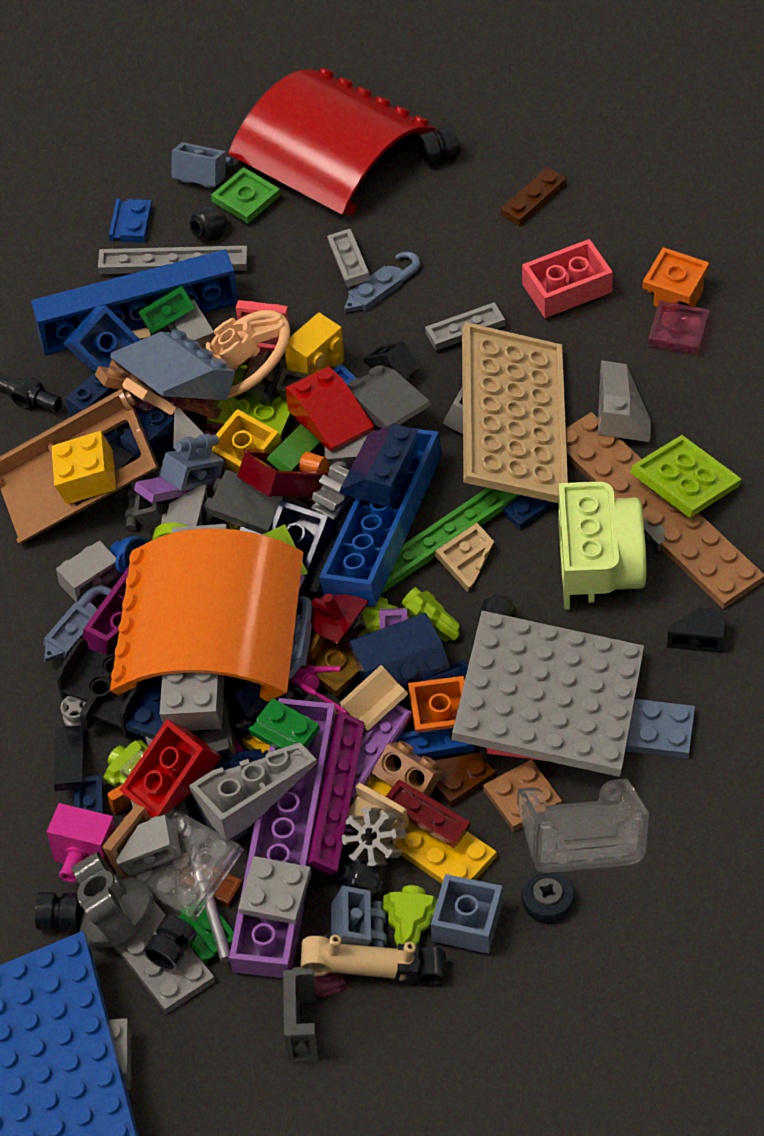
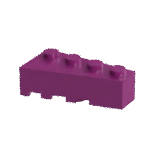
(103, 626)

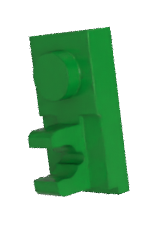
(166, 309)

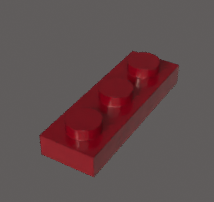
(429, 814)

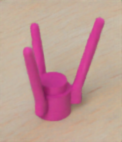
(308, 681)

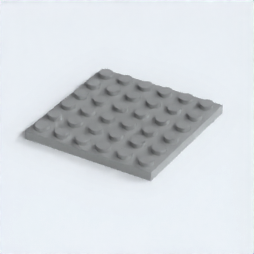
(549, 693)

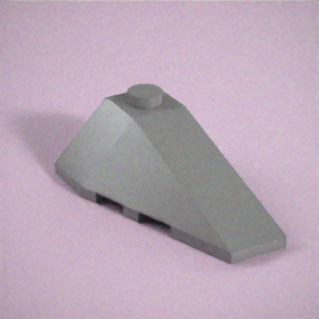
(620, 404)
(242, 794)

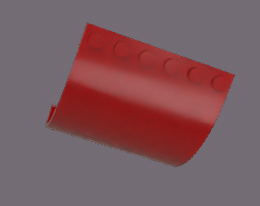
(321, 135)

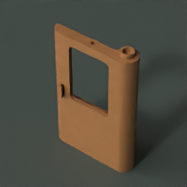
(28, 468)

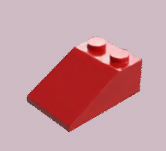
(328, 409)
(168, 768)

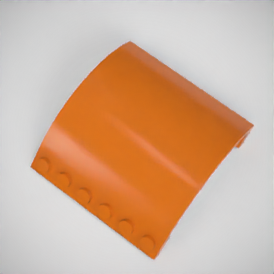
(211, 608)

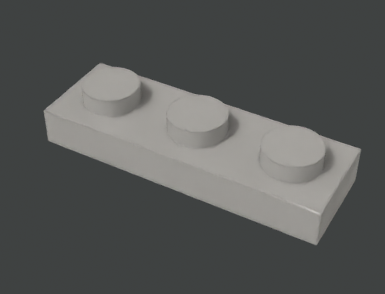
(348, 258)
(450, 330)

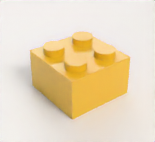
(315, 346)
(243, 432)
(83, 467)

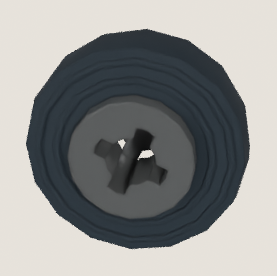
(548, 907)

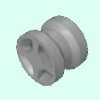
(70, 706)

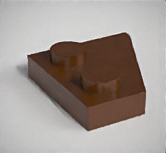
(462, 777)

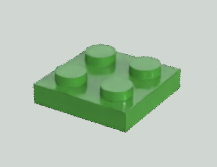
(245, 195)

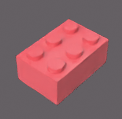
(567, 278)

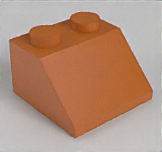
(435, 703)

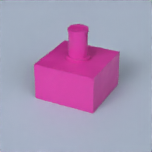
(76, 835)

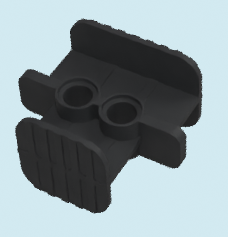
(88, 674)

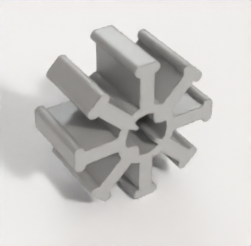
(328, 498)
(373, 824)

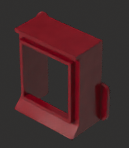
(270, 481)

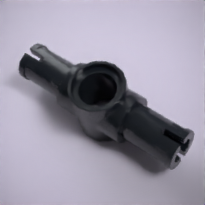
(29, 392)

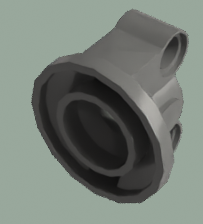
(111, 906)

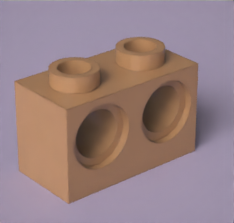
(410, 765)

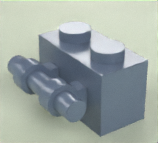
(199, 164)
(192, 462)
(353, 916)

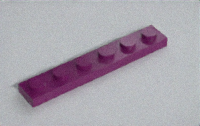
(335, 793)

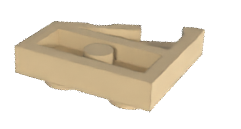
(466, 555)

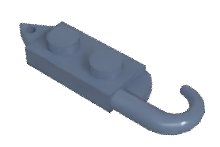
(381, 284)
(70, 626)
(301, 636)

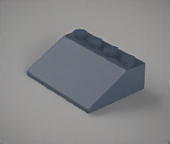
(177, 366)

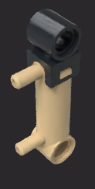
(402, 964)

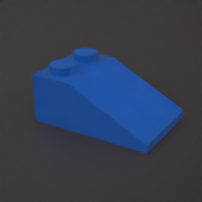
(99, 337)

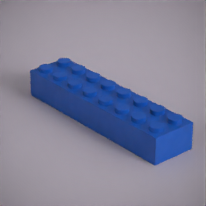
(205, 279)
(376, 533)

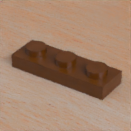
(533, 196)

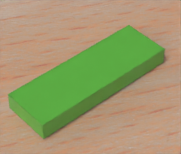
(289, 452)

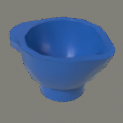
(123, 549)

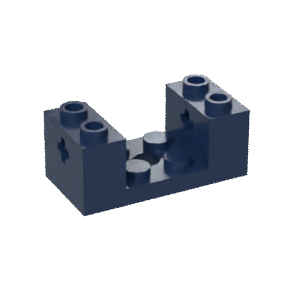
(156, 423)

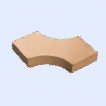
(149, 395)

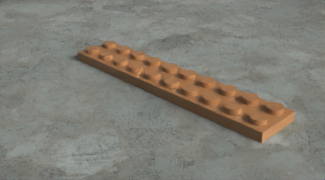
(689, 541)

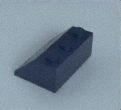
(382, 465)
(405, 649)

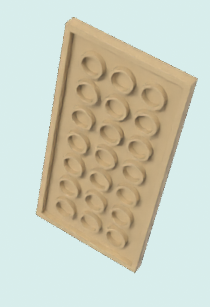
(513, 413)

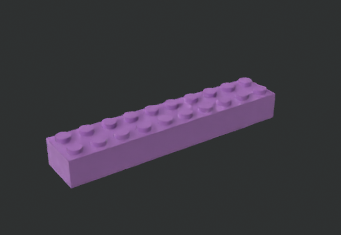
(283, 835)

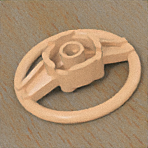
(239, 340)

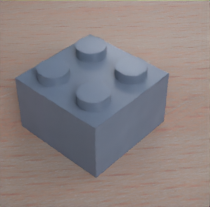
(466, 913)

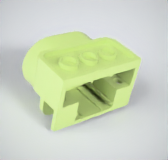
(599, 540)

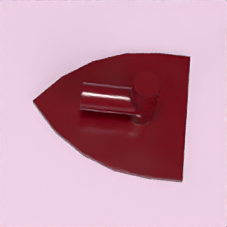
(335, 615)

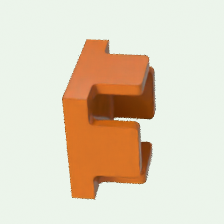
(676, 278)

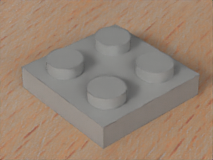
(274, 890)

